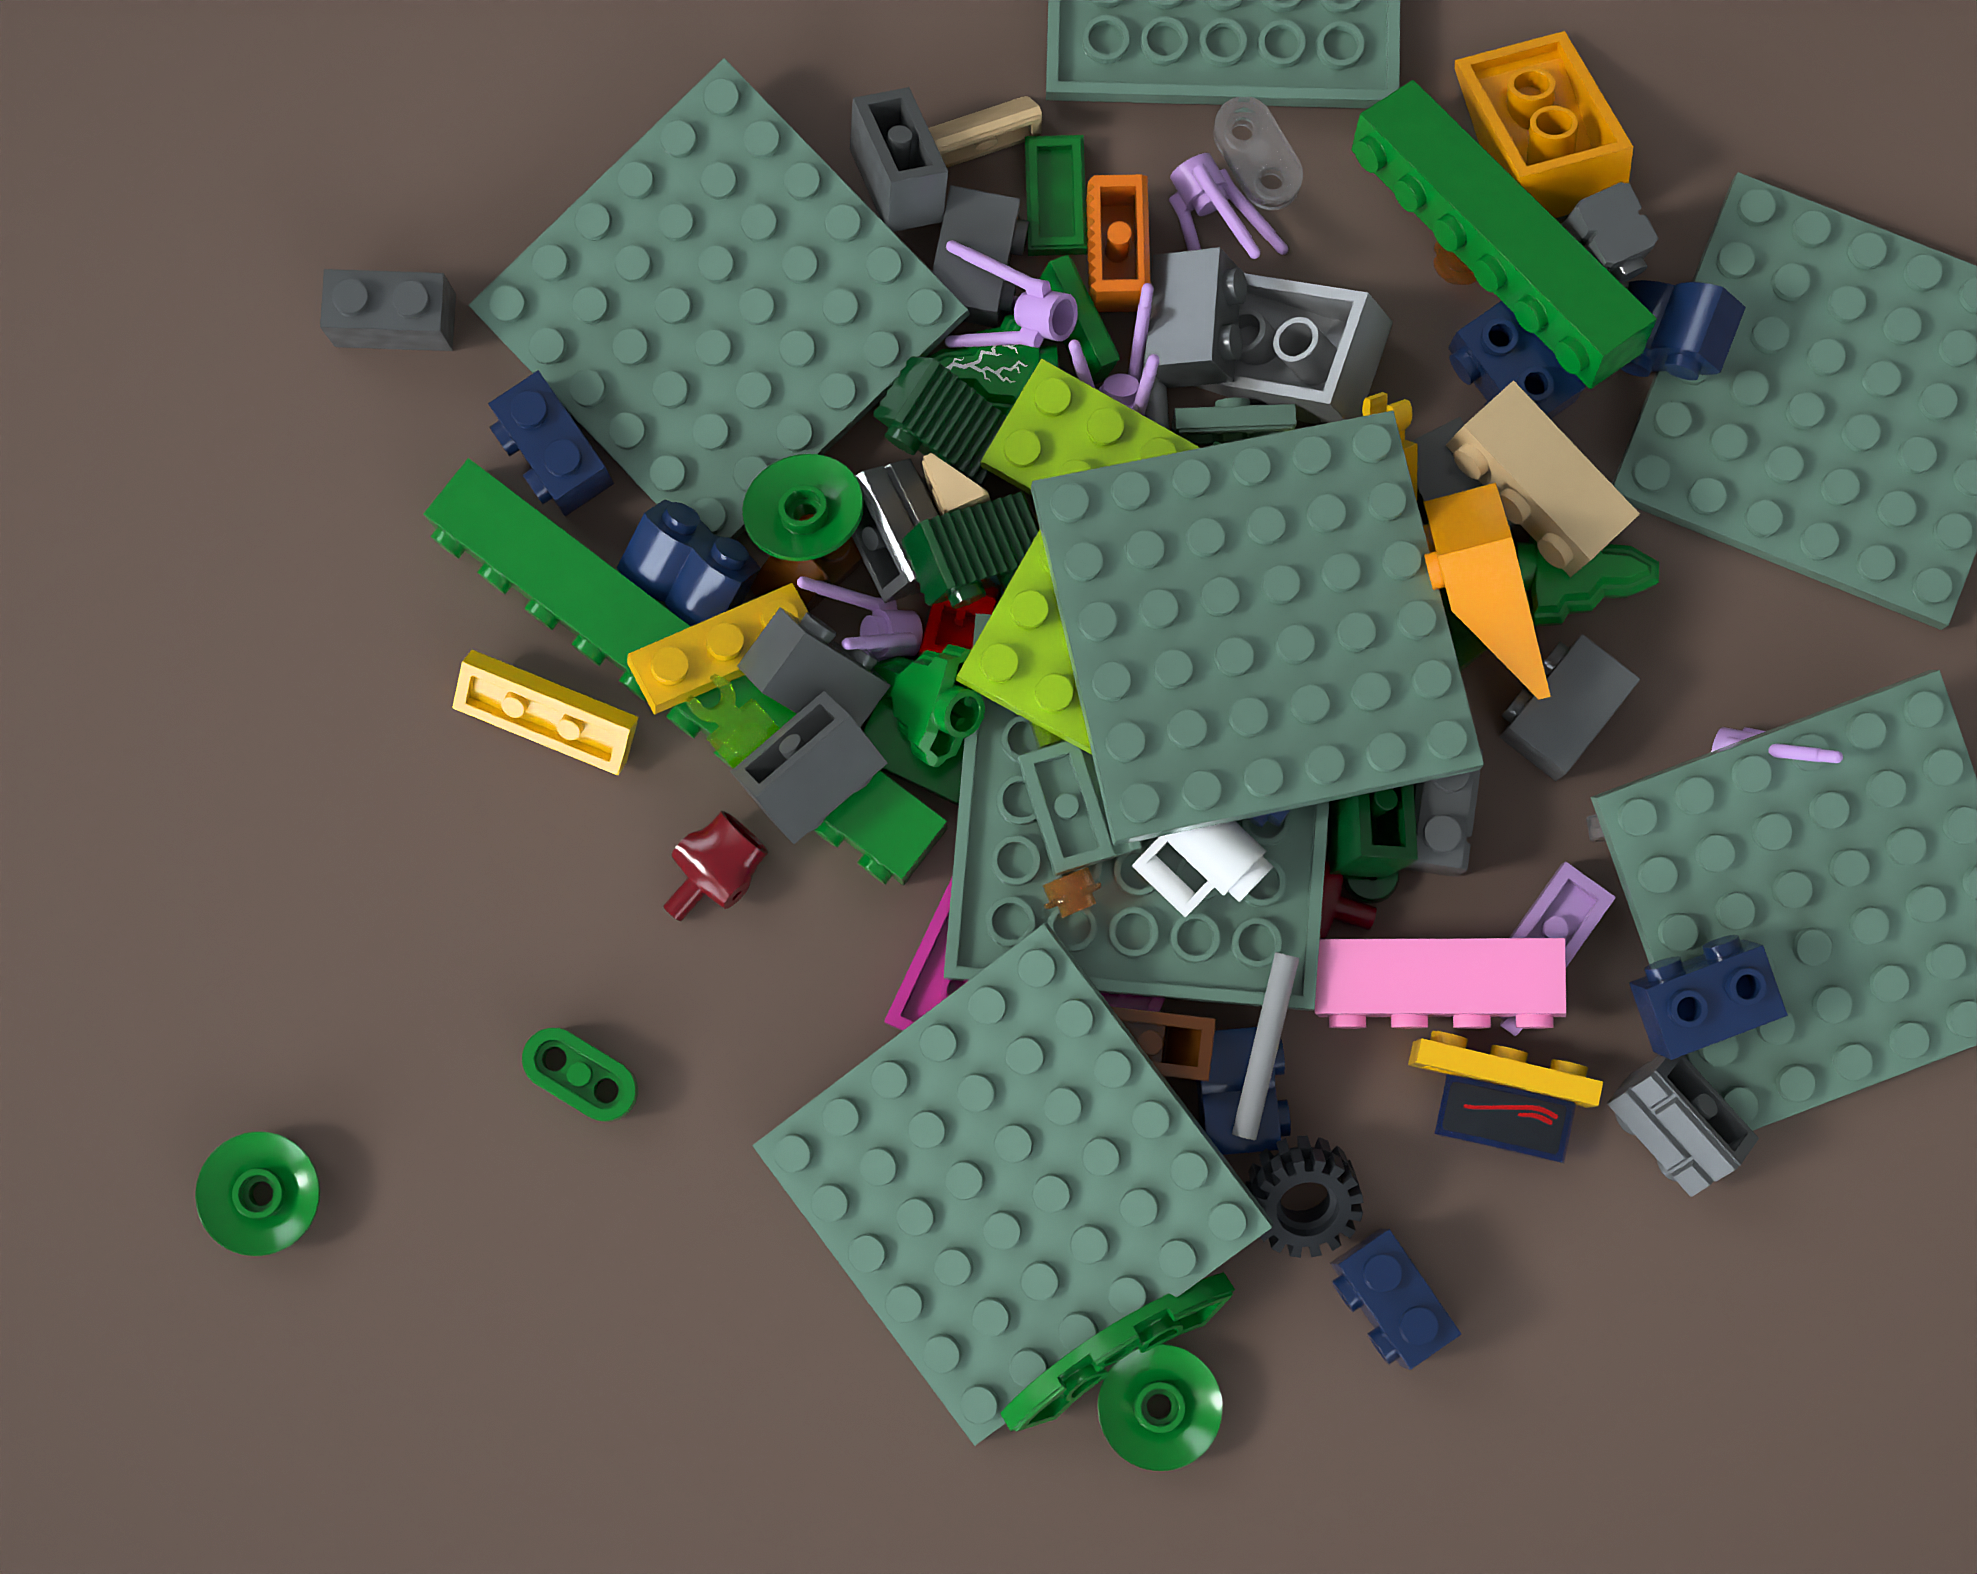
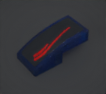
(1505, 1118)

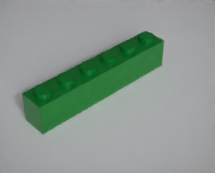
(1502, 234)

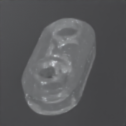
(1260, 155)

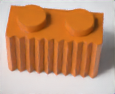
(1117, 241)

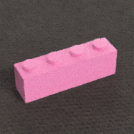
(1441, 980)

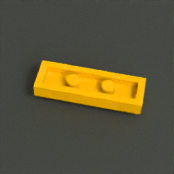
(686, 660)
(544, 712)
(1506, 1067)

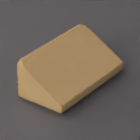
(987, 130)
(950, 487)

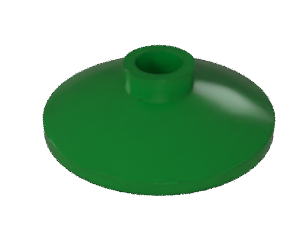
(801, 487)
(227, 1189)
(1180, 1434)

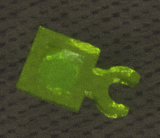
(739, 729)

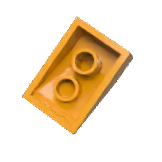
(1545, 120)
(1480, 569)

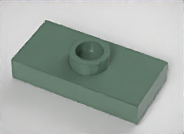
(1232, 421)

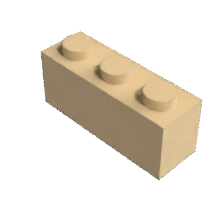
(1541, 479)

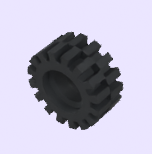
(1299, 1166)

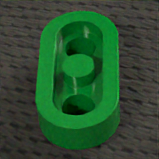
(580, 1076)

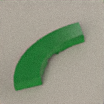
(1085, 1365)

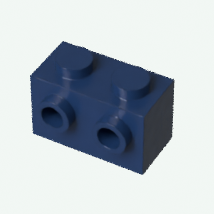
(1498, 350)
(551, 443)
(1707, 996)
(1394, 1298)

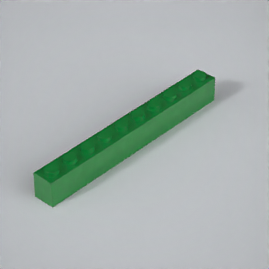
(617, 617)

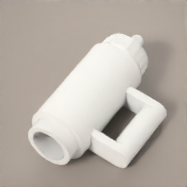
(1219, 852)

